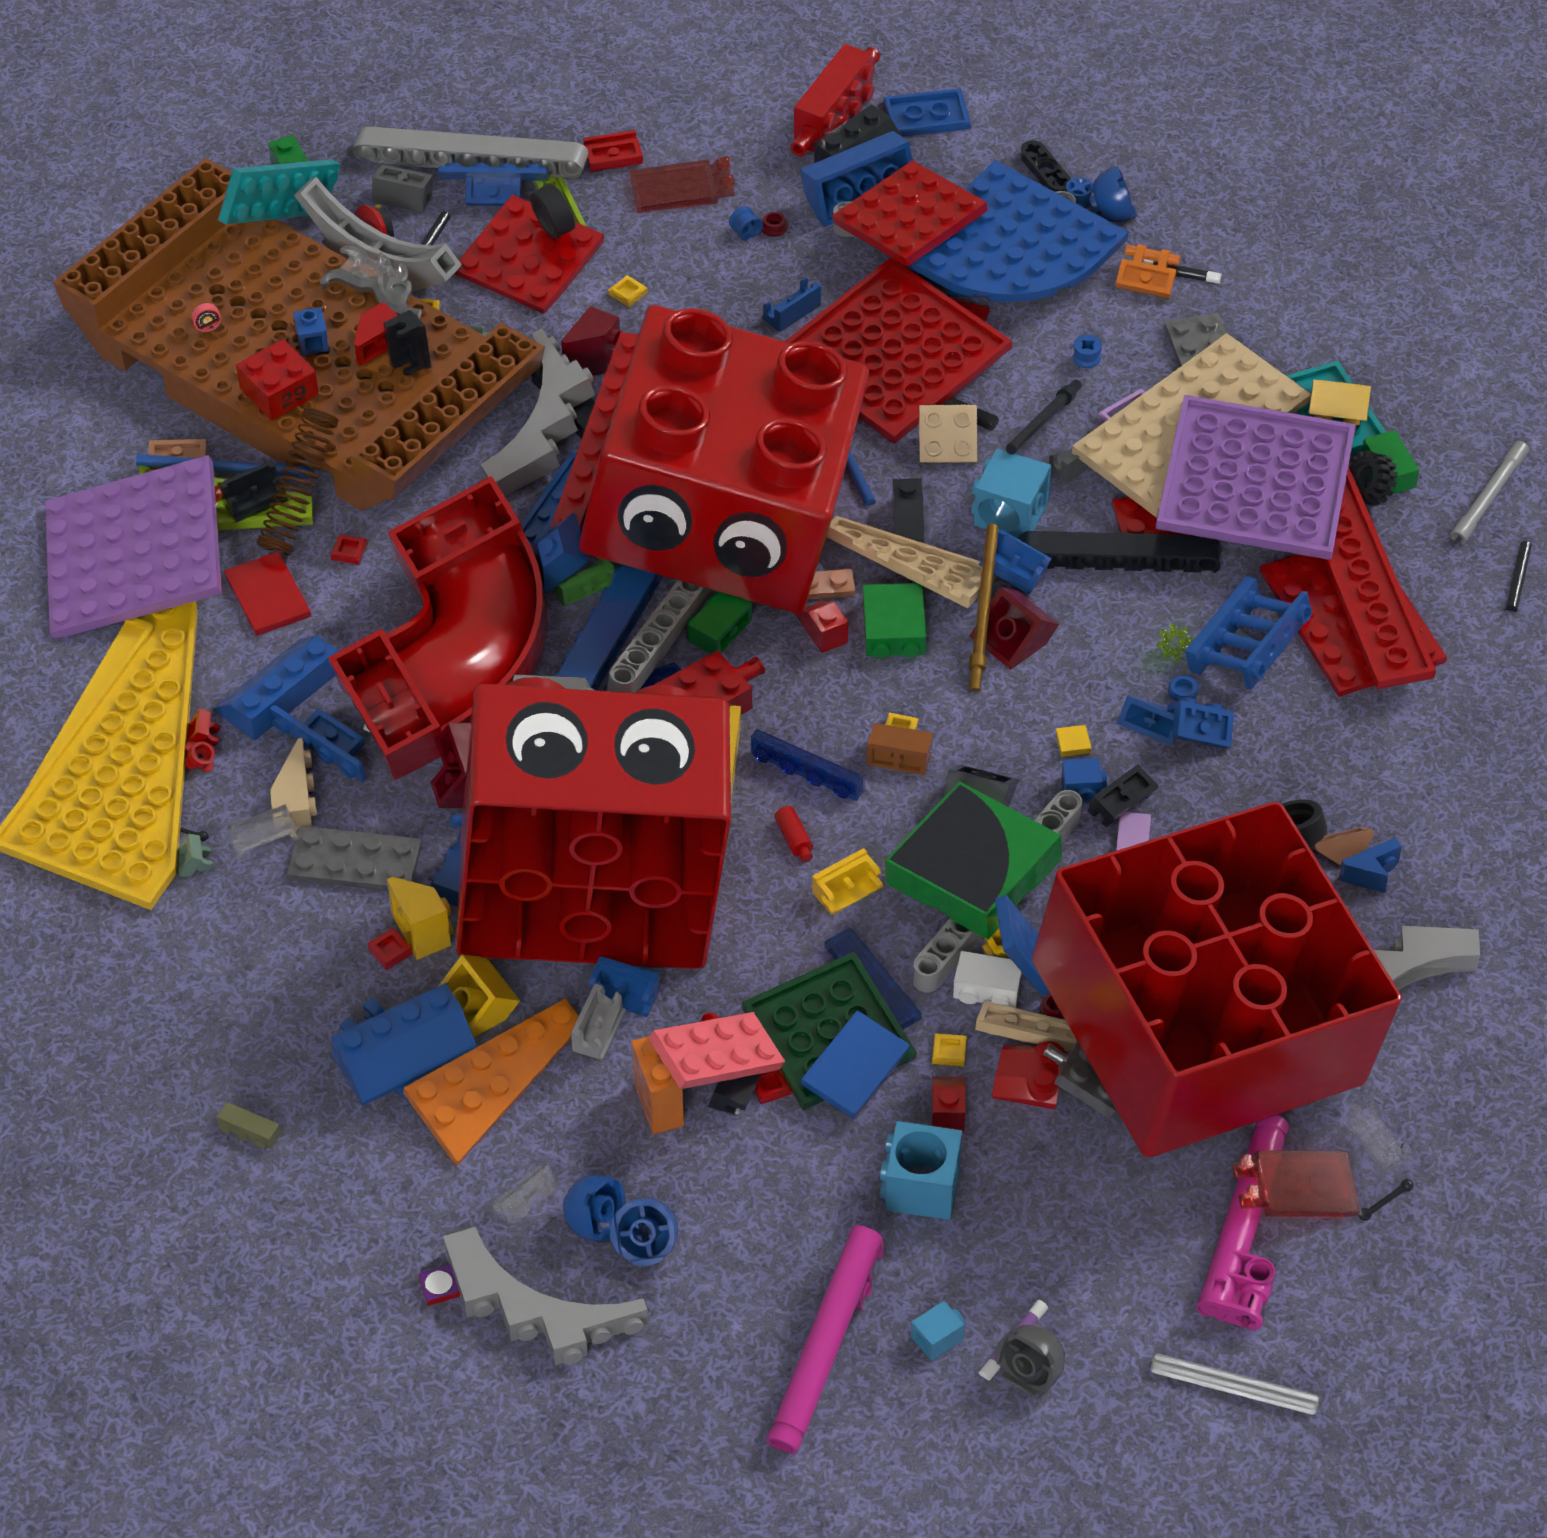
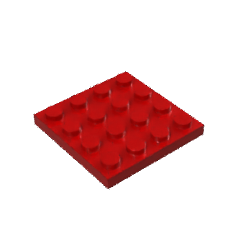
(910, 213)
(523, 261)

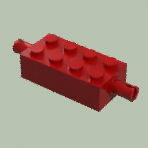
(834, 96)
(718, 679)

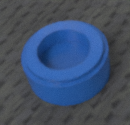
(1183, 686)

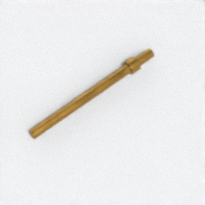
(978, 659)

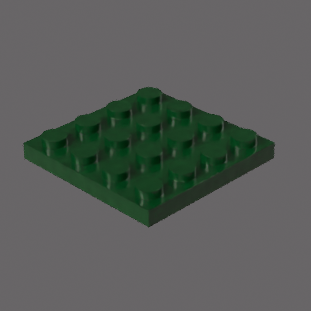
(811, 1012)

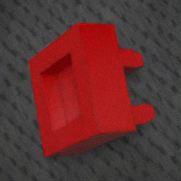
(201, 728)

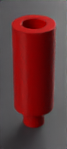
(794, 833)

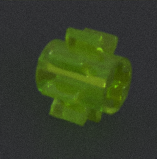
(1167, 641)

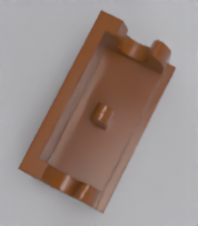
(899, 748)

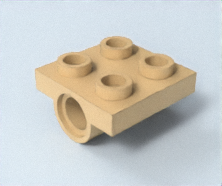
(948, 433)

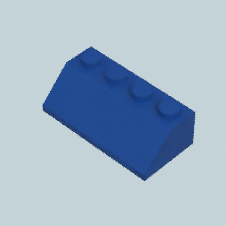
(852, 173)
(282, 683)
(402, 1044)

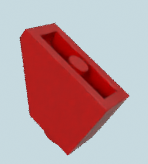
(370, 334)
(824, 625)
(948, 1102)

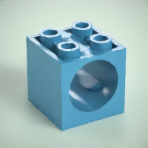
(1011, 493)
(921, 1193)

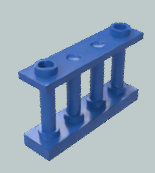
(1235, 614)

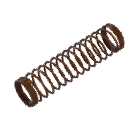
(320, 418)

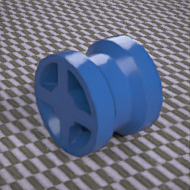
(1081, 189)
(745, 223)
(1087, 351)

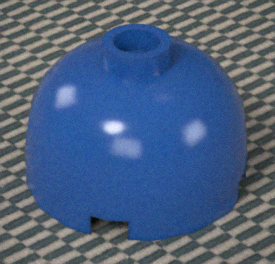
(1112, 196)
(591, 1202)
(644, 1231)

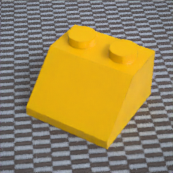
(1340, 400)
(420, 916)
(480, 992)

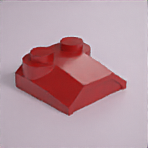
(1027, 1076)

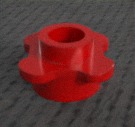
(205, 750)

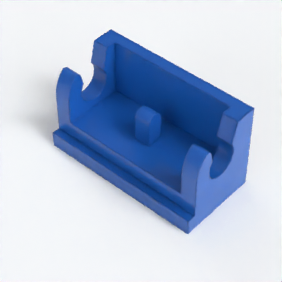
(793, 307)
(1018, 562)
(635, 985)

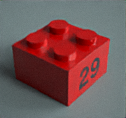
(277, 379)

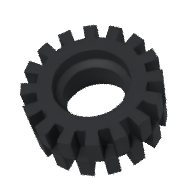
(1382, 476)

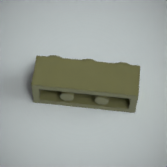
(248, 1125)

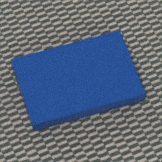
(928, 112)
(1019, 940)
(855, 1064)

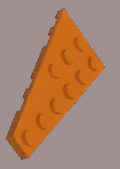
(479, 1087)

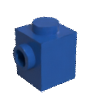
(311, 331)
(1083, 777)

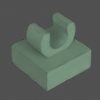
(191, 856)

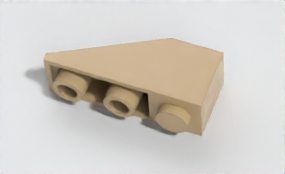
(294, 784)

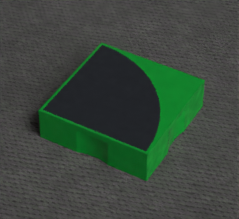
(971, 855)

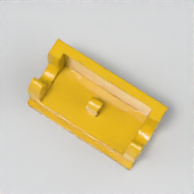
(846, 881)

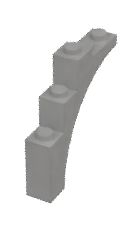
(425, 263)
(534, 447)
(1430, 952)
(527, 1312)

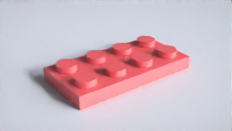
(716, 1050)

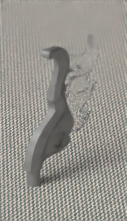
(374, 276)

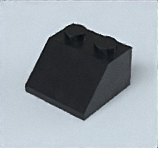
(991, 784)

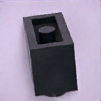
(908, 508)

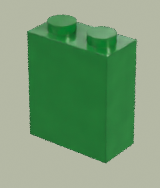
(894, 620)

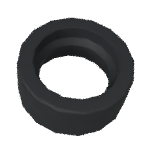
(552, 211)
(1310, 817)

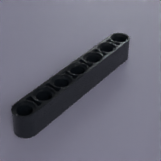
(1126, 551)

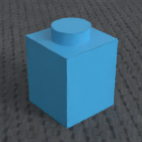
(938, 1330)

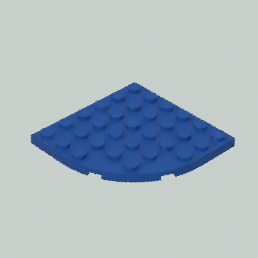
(1022, 244)

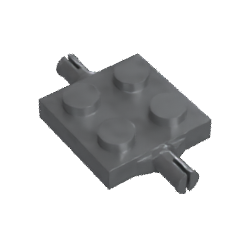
(1080, 1079)

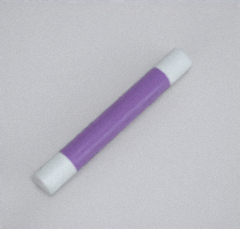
(1030, 1318)

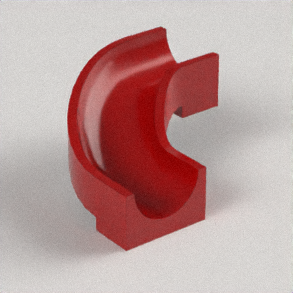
(476, 625)

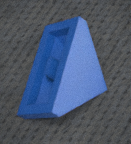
(1147, 719)

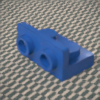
(1202, 723)

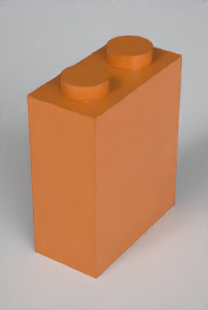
(656, 1088)

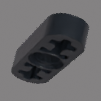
(1044, 159)

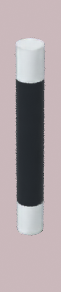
(1192, 273)

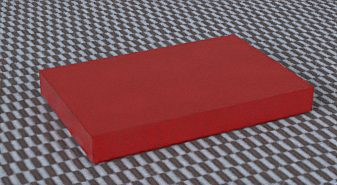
(267, 593)

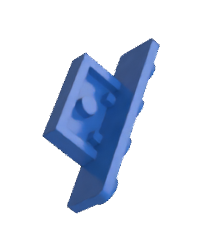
(492, 184)
(327, 737)

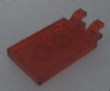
(681, 185)
(1299, 1183)

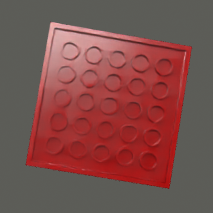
(911, 340)

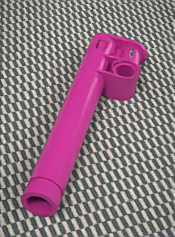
(1231, 1274)
(844, 1294)

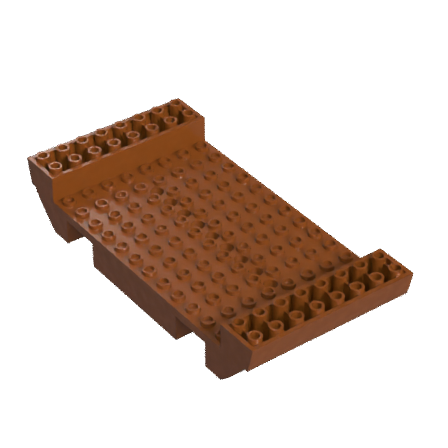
(152, 272)

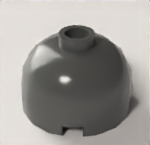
(1026, 1352)

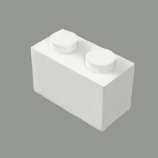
(987, 979)

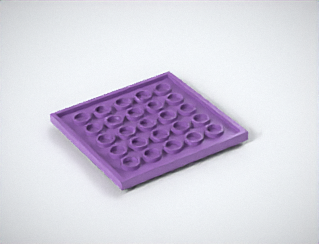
(1256, 477)
(132, 547)

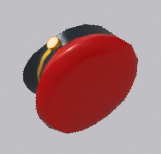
(376, 217)

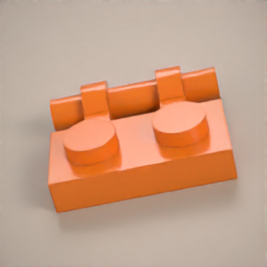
(1145, 277)

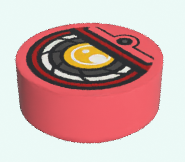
(206, 317)

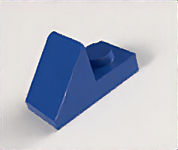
(1370, 866)

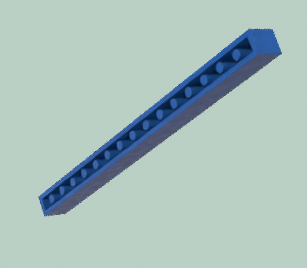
(590, 659)

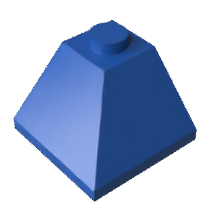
(559, 552)

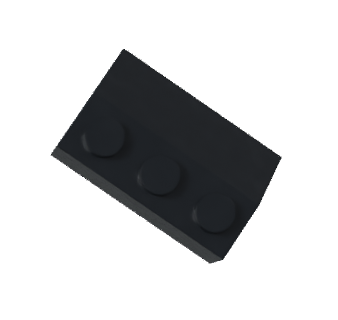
(857, 130)

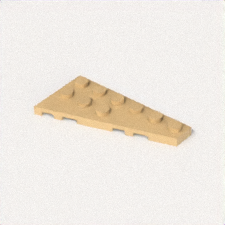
(927, 565)

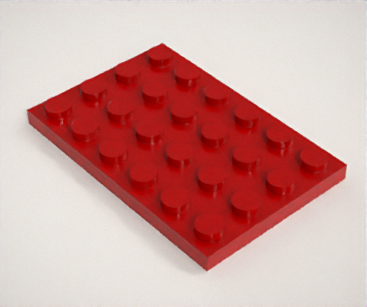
(1328, 629)

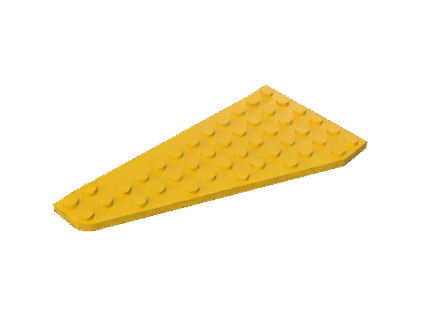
(115, 775)

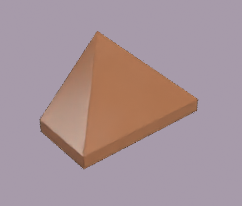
(1344, 844)

